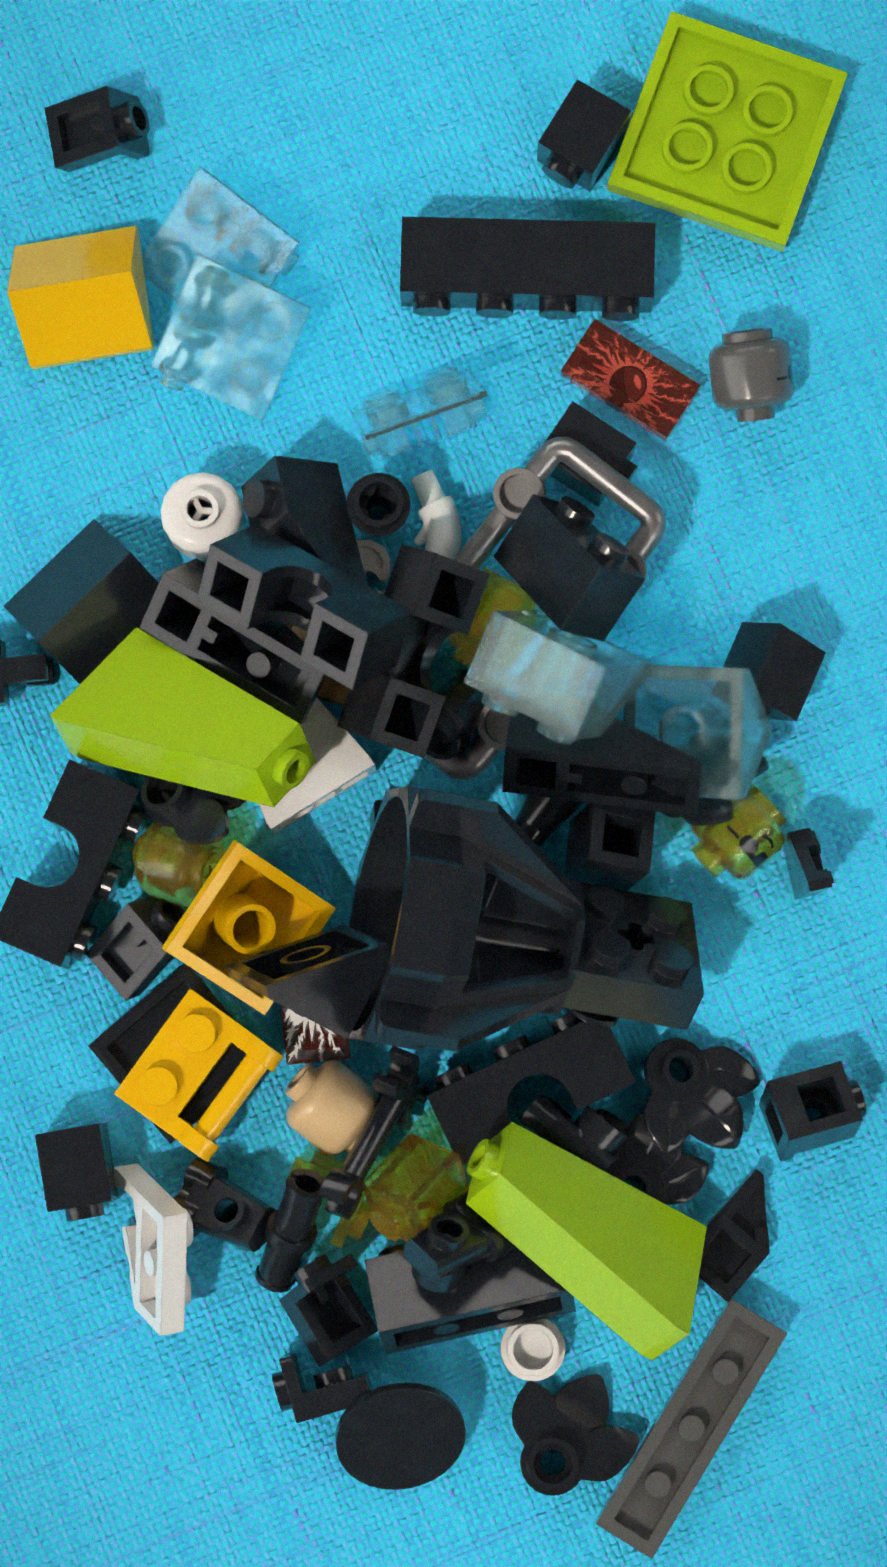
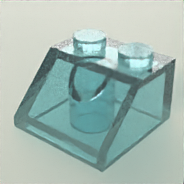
(553, 675)

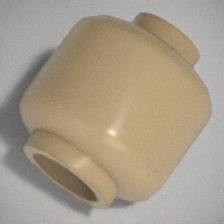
(330, 1105)

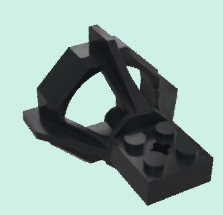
(498, 933)

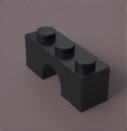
(266, 579)
(401, 704)
(57, 919)
(577, 1056)

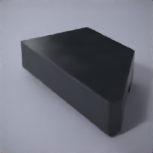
(804, 864)
(736, 1238)

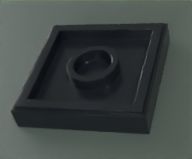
(131, 1035)

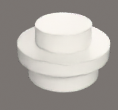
(533, 1349)

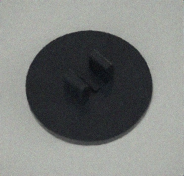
(400, 1436)

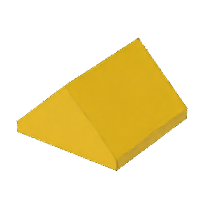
(81, 298)
(241, 913)

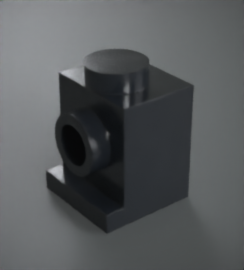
(818, 1088)

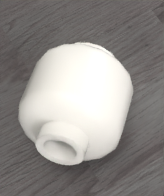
(193, 493)

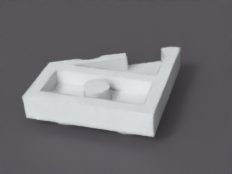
(156, 1251)

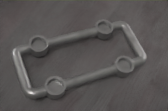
(510, 496)

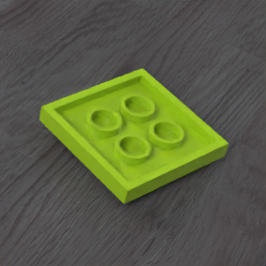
(726, 131)

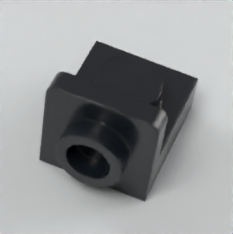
(97, 128)
(131, 945)
(333, 1389)

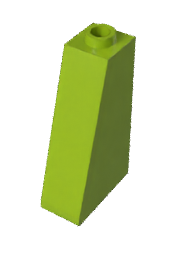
(182, 724)
(593, 1235)

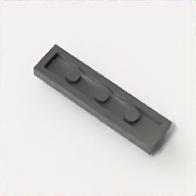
(690, 1428)

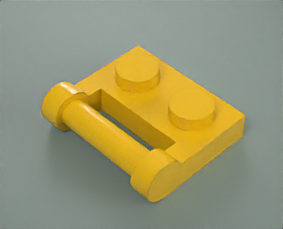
(180, 1063)

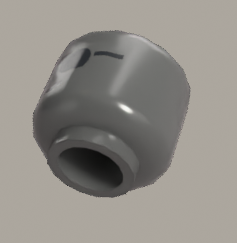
(751, 373)

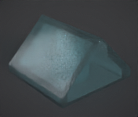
(709, 716)

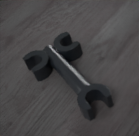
(400, 1093)

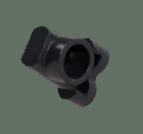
(588, 1137)
(222, 1206)
(451, 1244)

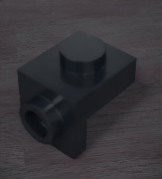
(327, 1309)

